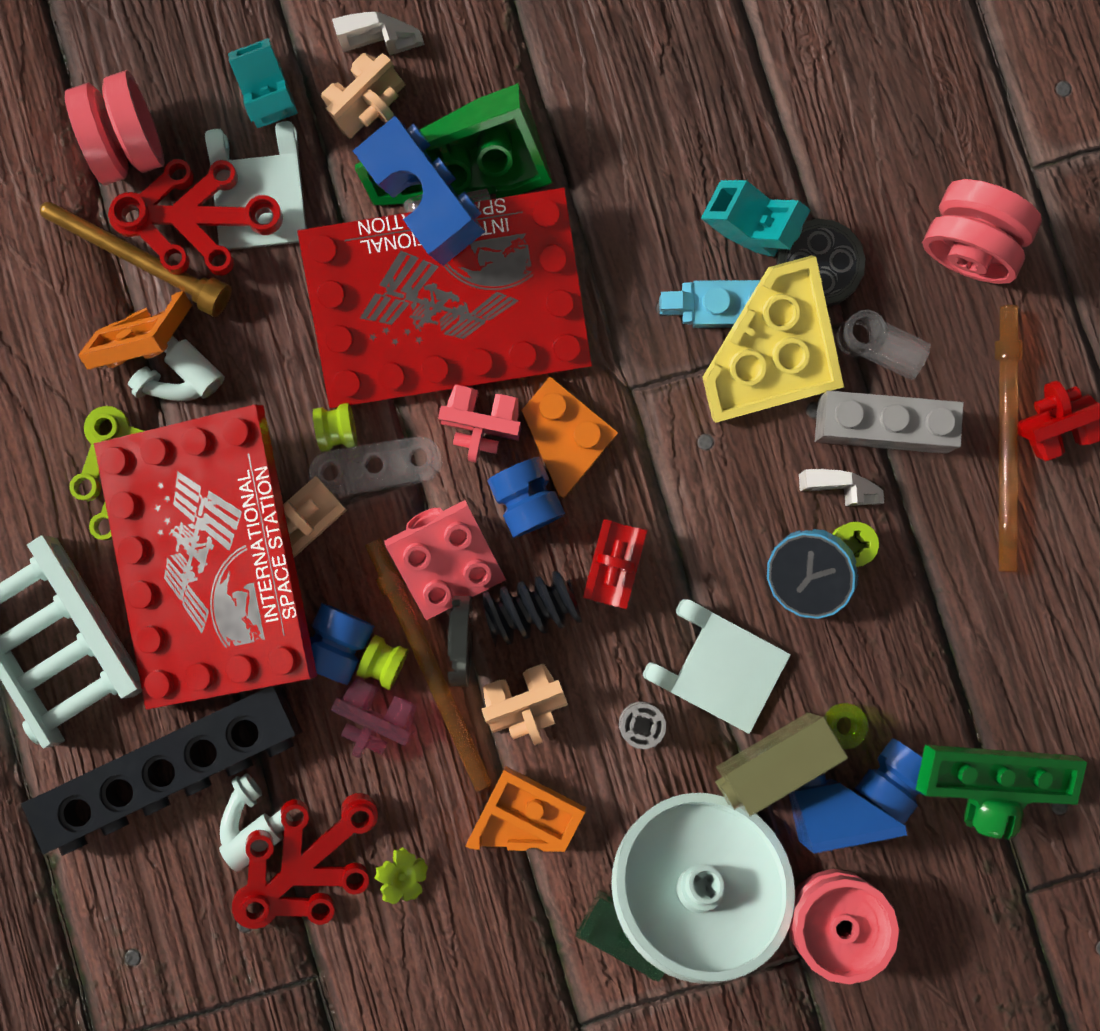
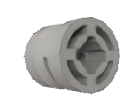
(636, 722)

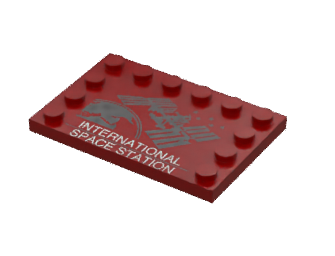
(408, 326)
(205, 558)

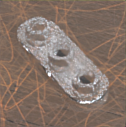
(396, 468)

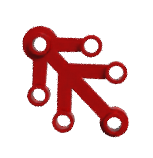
(189, 213)
(301, 868)

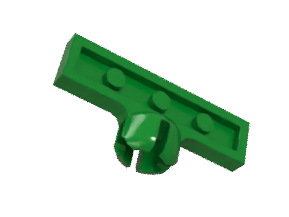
(999, 783)

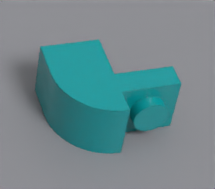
(262, 83)
(753, 219)

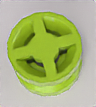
(334, 427)
(869, 541)
(382, 662)

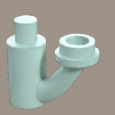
(198, 373)
(231, 838)

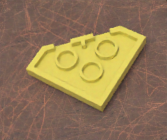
(777, 346)

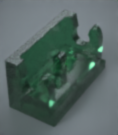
(605, 932)

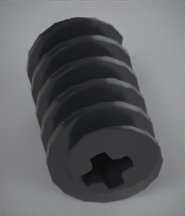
(530, 608)

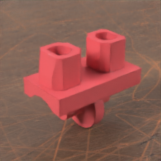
(461, 414)

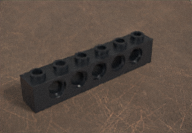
(54, 814)

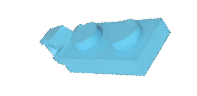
(708, 302)

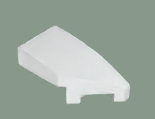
(371, 27)
(856, 488)

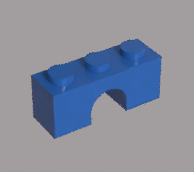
(398, 160)

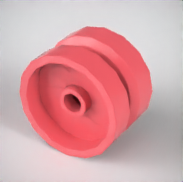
(114, 127)
(982, 231)
(849, 952)

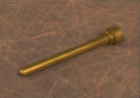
(209, 294)

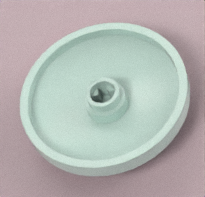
(703, 889)

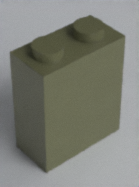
(779, 764)

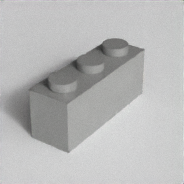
(889, 422)

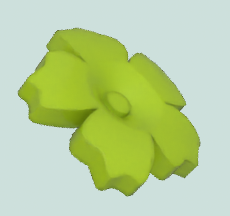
(401, 876)

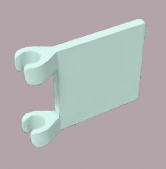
(267, 175)
(725, 670)

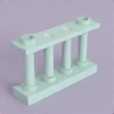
(95, 638)

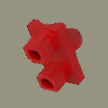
(1057, 414)
(614, 564)

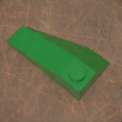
(484, 146)

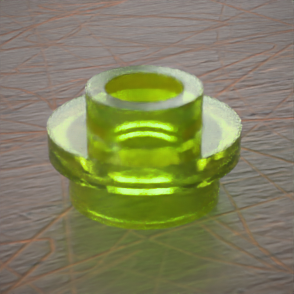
(858, 720)

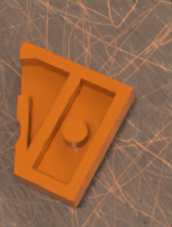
(135, 335)
(566, 434)
(526, 816)

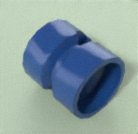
(526, 497)
(336, 642)
(894, 783)

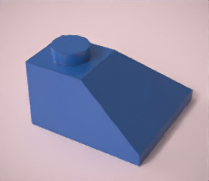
(836, 818)

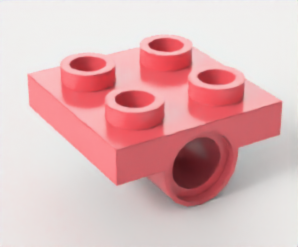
(444, 558)

